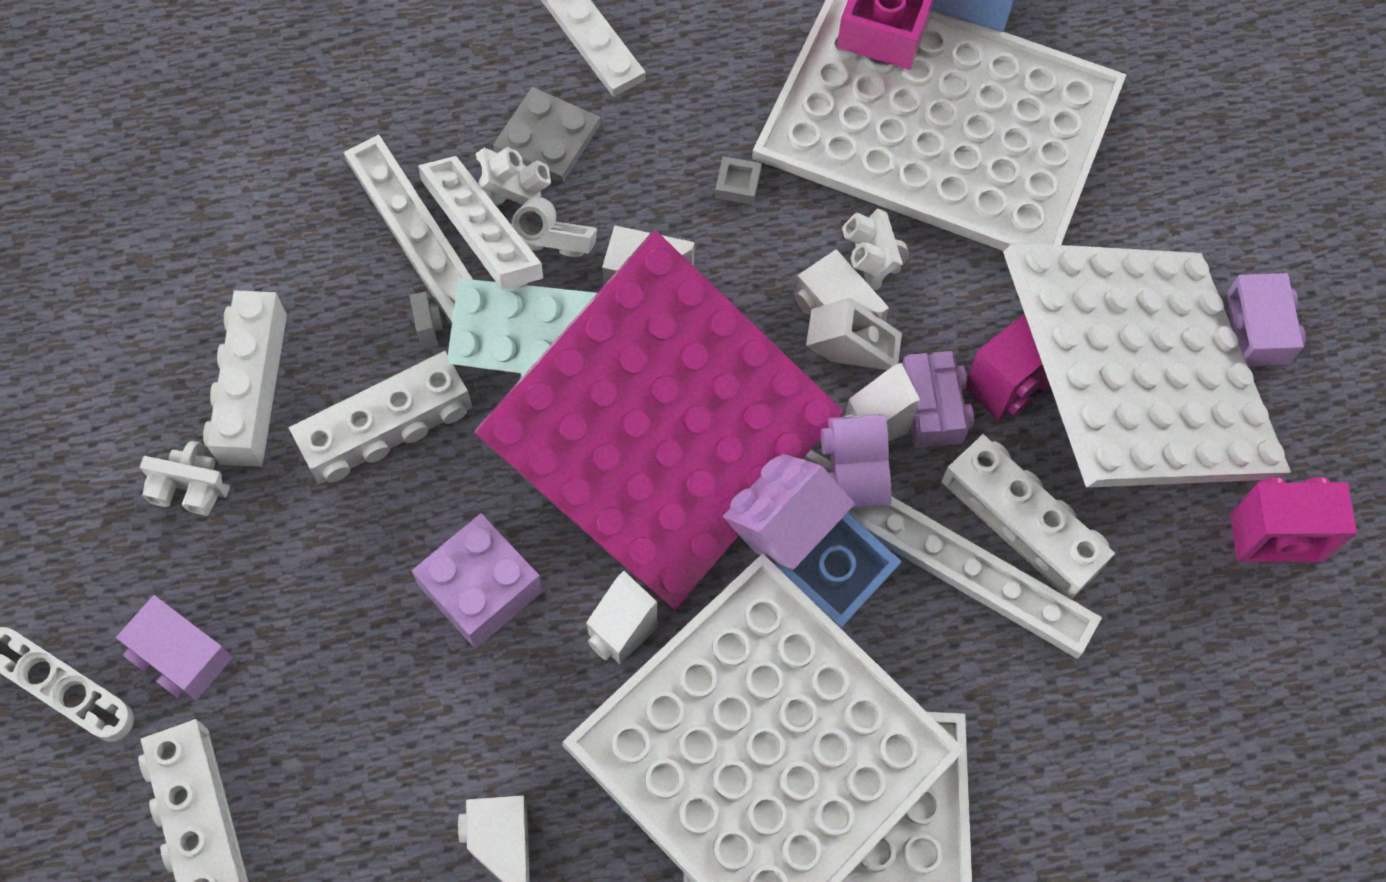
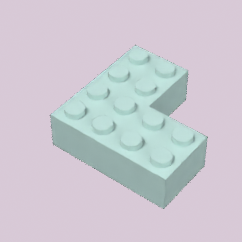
(508, 326)

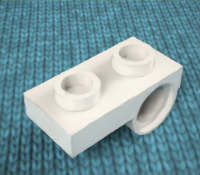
(569, 238)

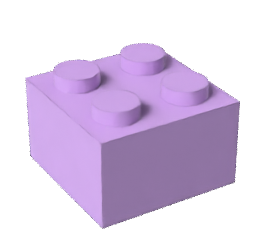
(788, 509)
(478, 580)

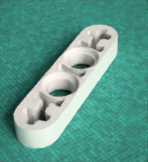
(58, 682)

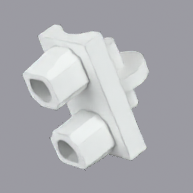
(508, 178)
(876, 248)
(185, 471)

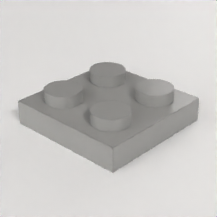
(548, 132)

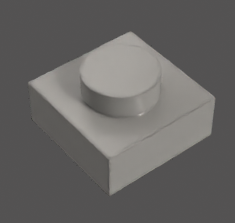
(738, 180)
(426, 319)

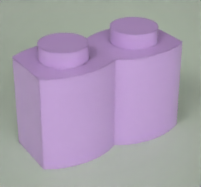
(859, 457)

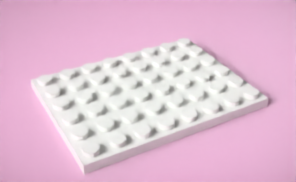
(971, 139)

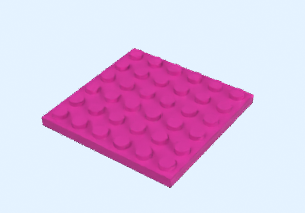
(656, 418)

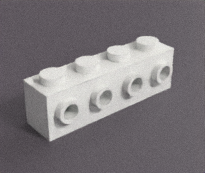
(246, 379)
(381, 418)
(1027, 516)
(191, 805)

